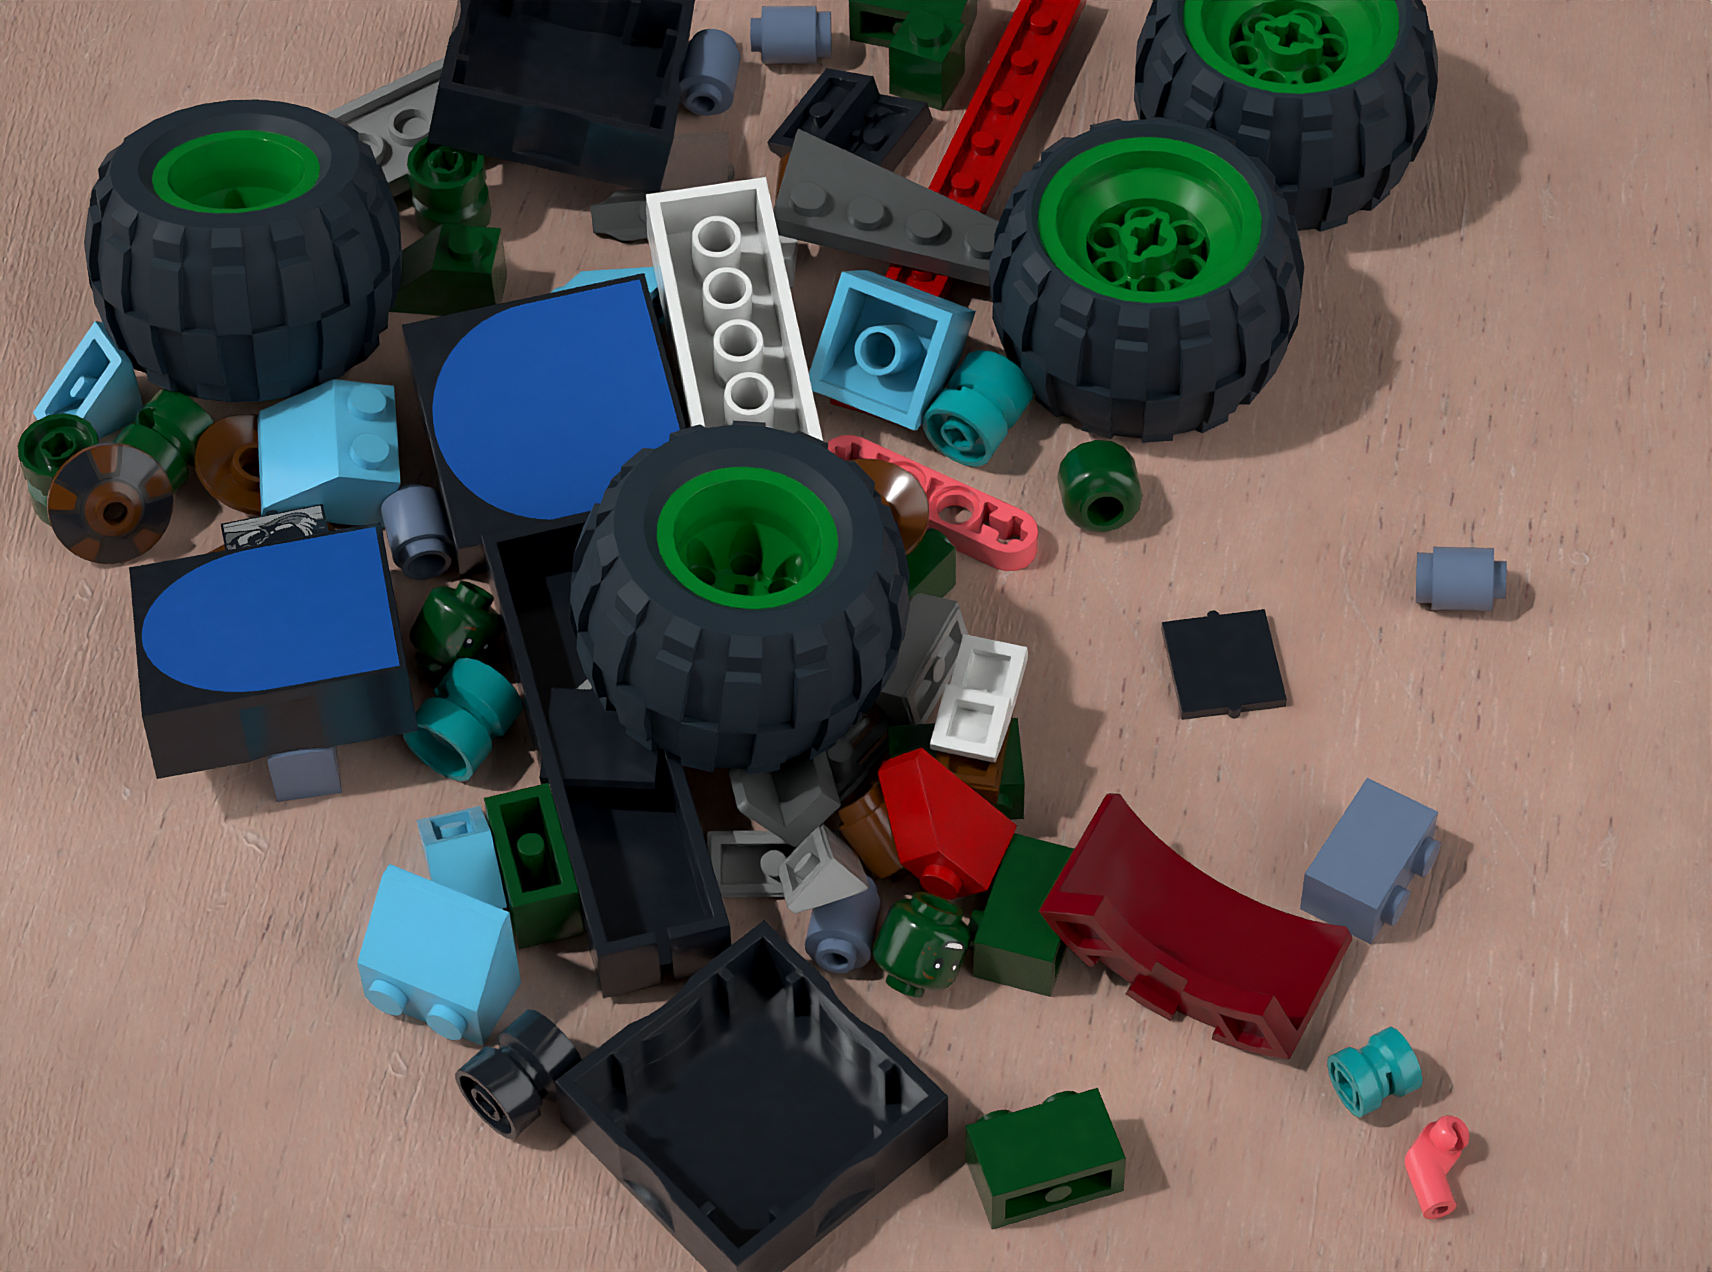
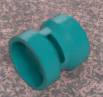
(1374, 1072)

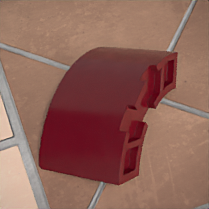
(1189, 937)

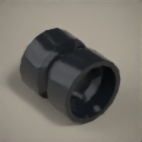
(511, 1081)

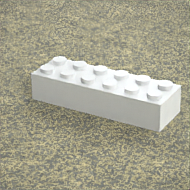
(729, 307)

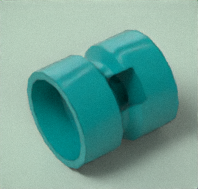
(977, 408)
(463, 718)

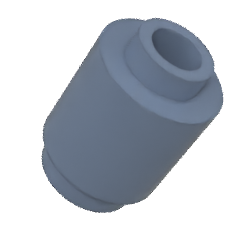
(791, 34)
(709, 72)
(418, 531)
(1460, 578)
(844, 931)

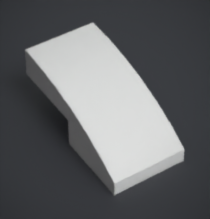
(979, 698)

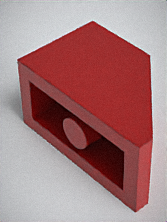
(942, 826)

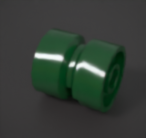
(447, 186)
(168, 432)
(45, 449)

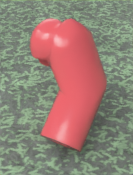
(1431, 1160)

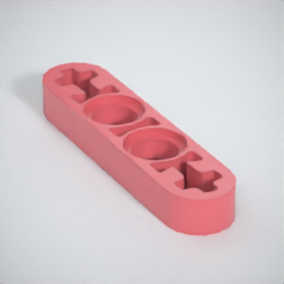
(971, 536)

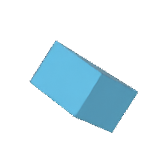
(95, 385)

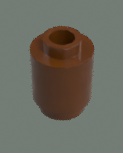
(869, 832)

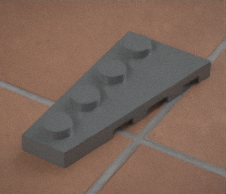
(874, 213)

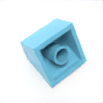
(888, 347)
(331, 450)
(438, 957)

